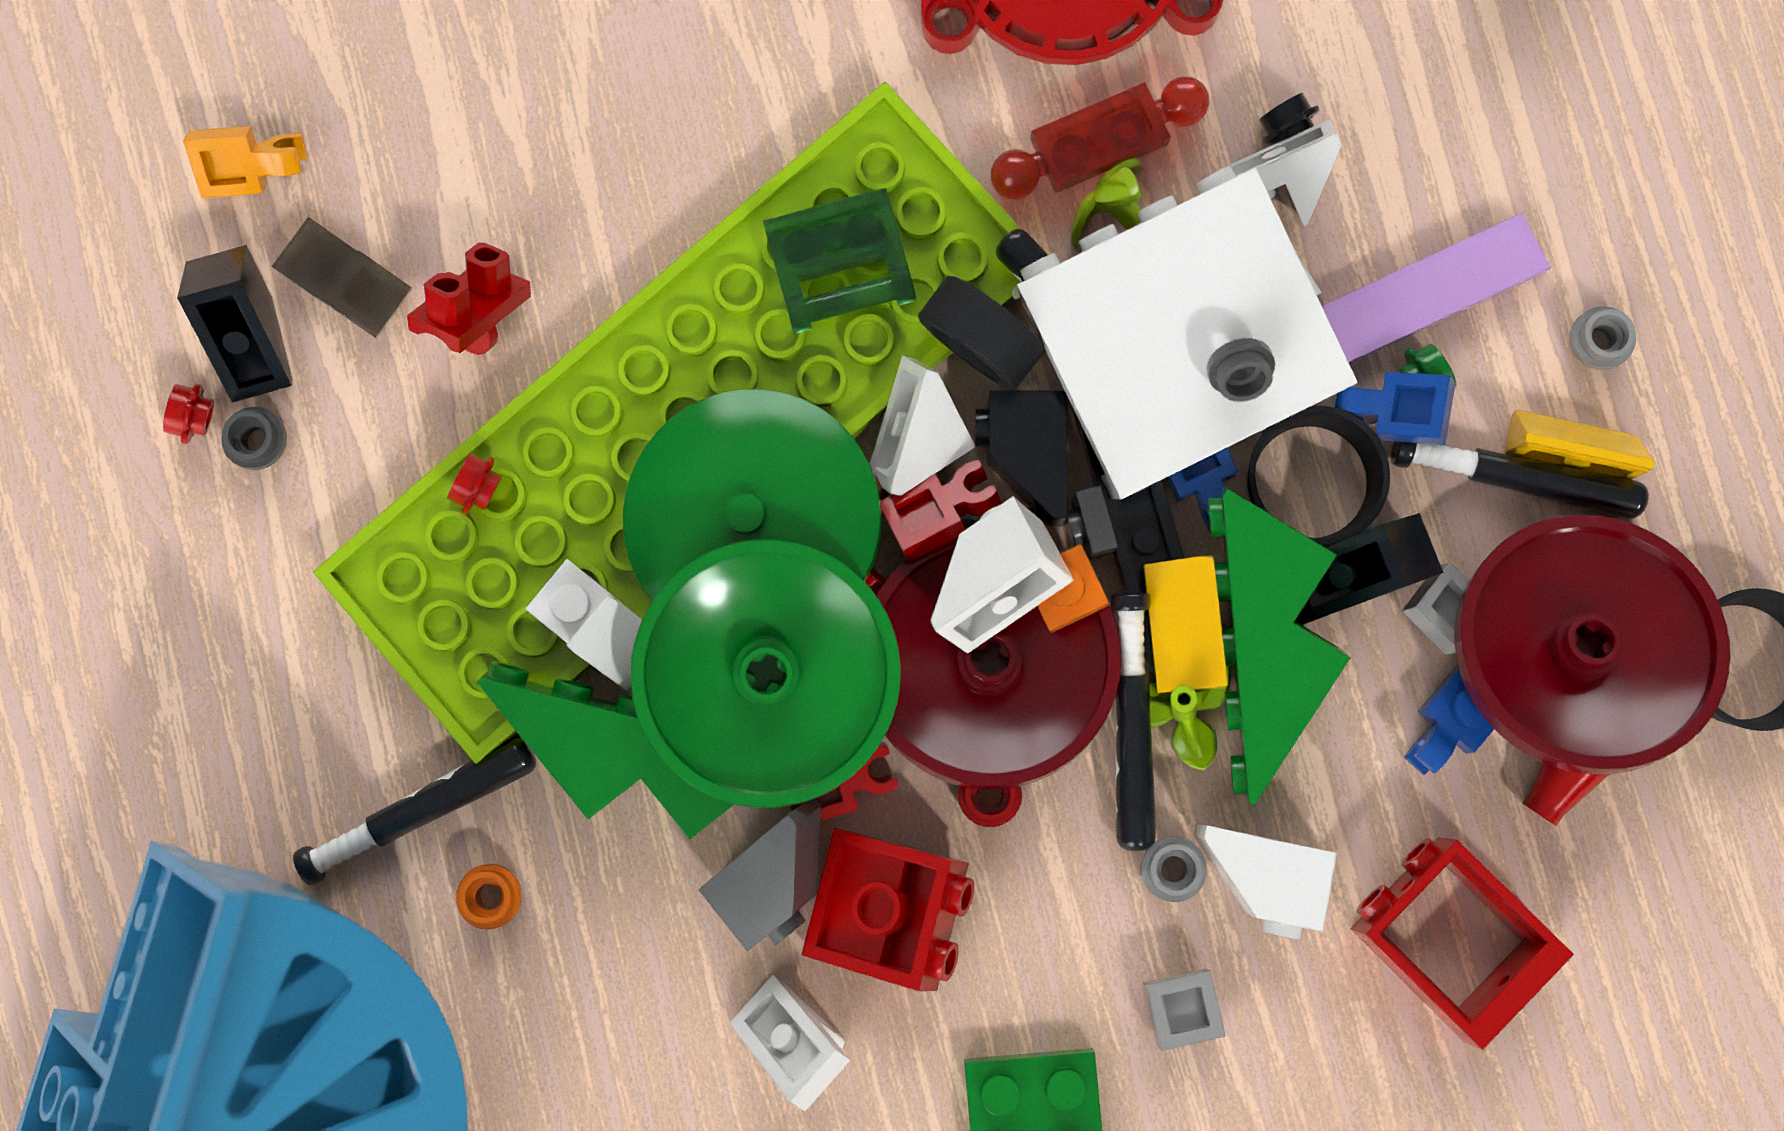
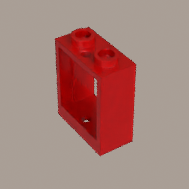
(1508, 985)

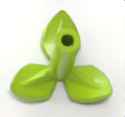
(1114, 195)
(1193, 738)

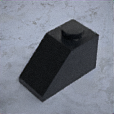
(235, 322)
(1028, 446)
(1373, 566)

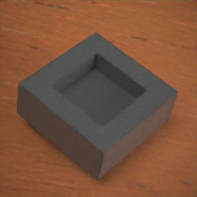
(1090, 523)

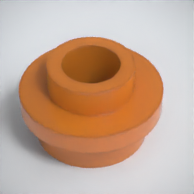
(469, 896)

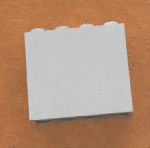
(1152, 305)

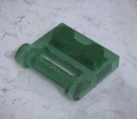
(835, 240)

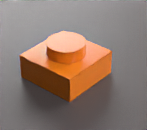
(1079, 597)

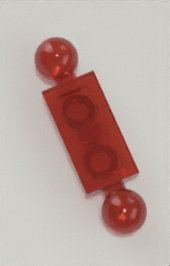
(1100, 137)

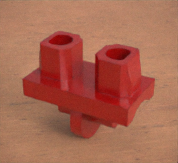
(469, 306)

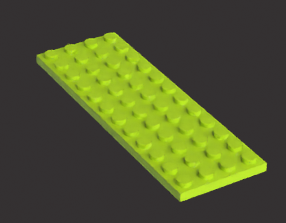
(454, 588)

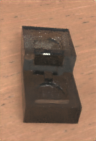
(342, 277)

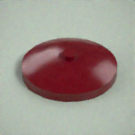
(1592, 644)
(1009, 705)

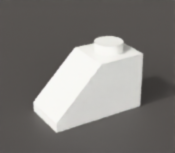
(997, 575)
(1272, 878)

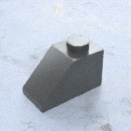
(770, 880)

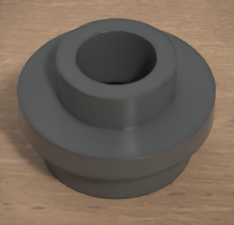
(1241, 369)
(239, 428)

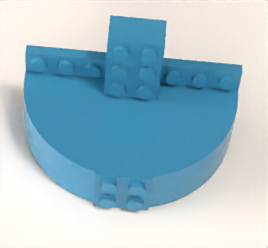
(247, 1015)

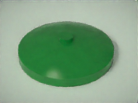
(749, 471)
(765, 673)

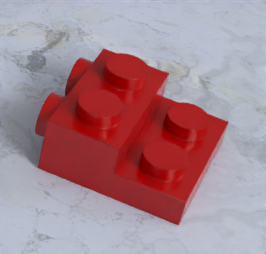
(888, 911)

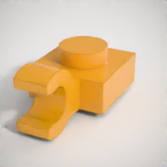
(233, 163)

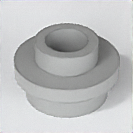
(1617, 328)
(1192, 877)

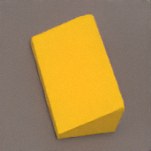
(1577, 445)
(1185, 624)

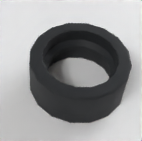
(981, 332)

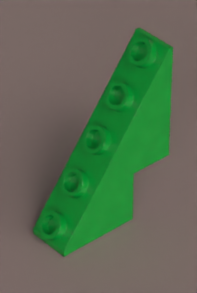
(1277, 661)
(593, 745)

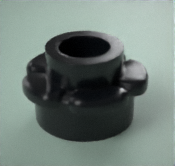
(1288, 118)

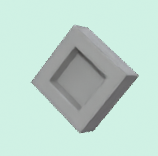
(1436, 606)
(1184, 1009)

